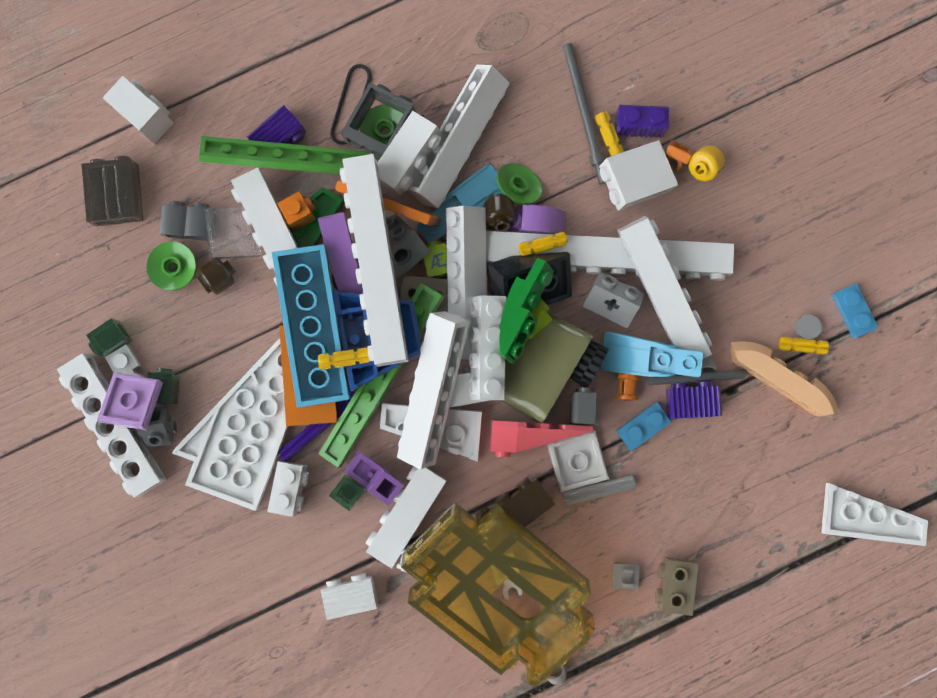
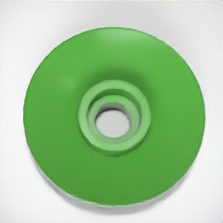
(379, 119)
(519, 183)
(163, 257)

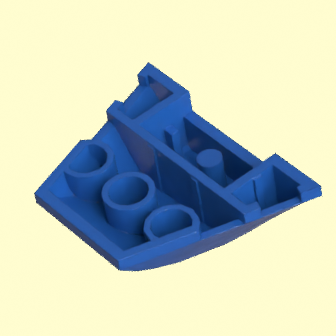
(353, 335)

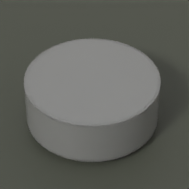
(808, 327)

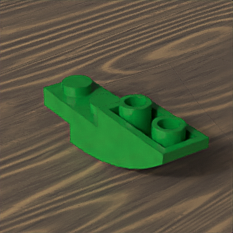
(517, 317)

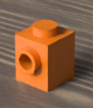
(297, 210)

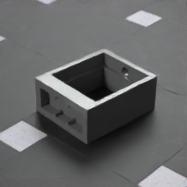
(382, 94)

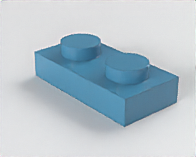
(854, 311)
(643, 426)

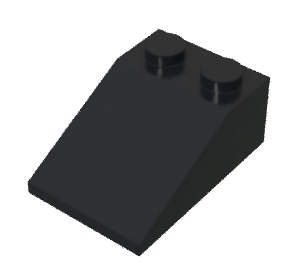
(506, 270)

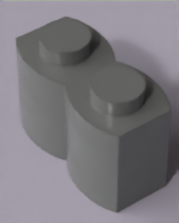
(184, 221)
(584, 406)

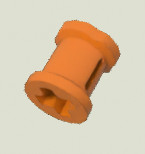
(627, 387)

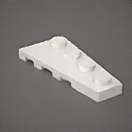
(460, 431)
(864, 518)

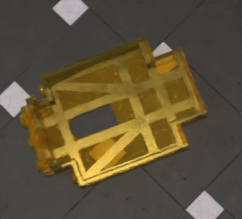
(467, 560)

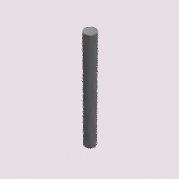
(705, 376)

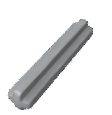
(599, 490)

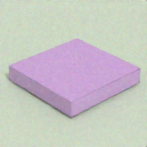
(130, 401)

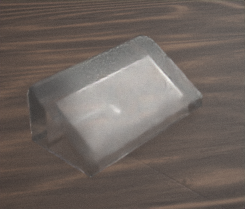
(309, 183)

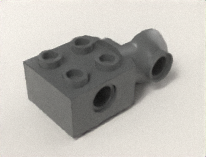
(405, 246)

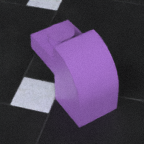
(539, 220)
(374, 477)

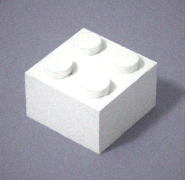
(139, 108)

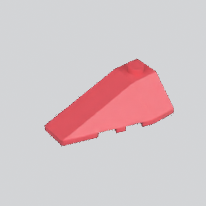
(520, 436)

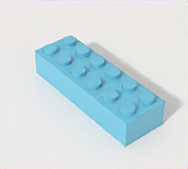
(310, 323)

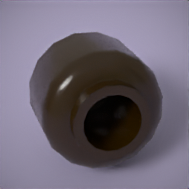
(499, 212)
(216, 276)

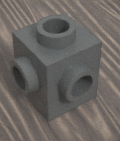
(160, 428)

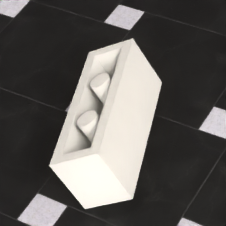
(408, 153)

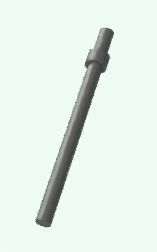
(597, 157)

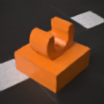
(678, 152)

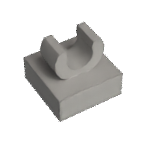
(625, 576)

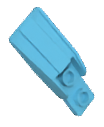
(469, 193)
(649, 357)

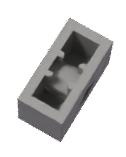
(613, 300)

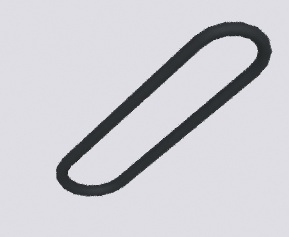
(342, 97)

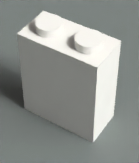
(638, 175)

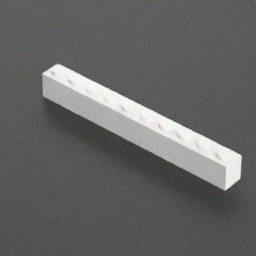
(610, 254)

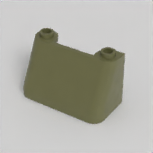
(544, 368)

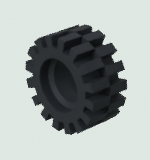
(589, 364)

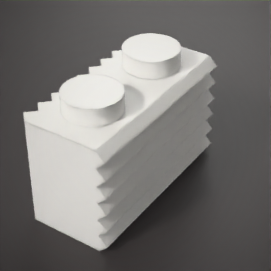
(349, 596)

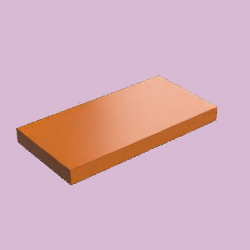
(401, 209)
(302, 415)

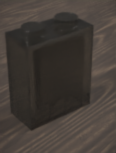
(112, 191)

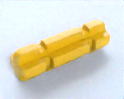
(609, 133)
(543, 244)
(803, 345)
(343, 358)

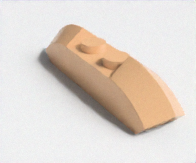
(794, 385)

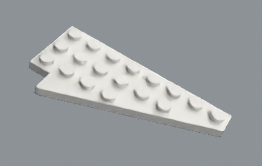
(240, 436)

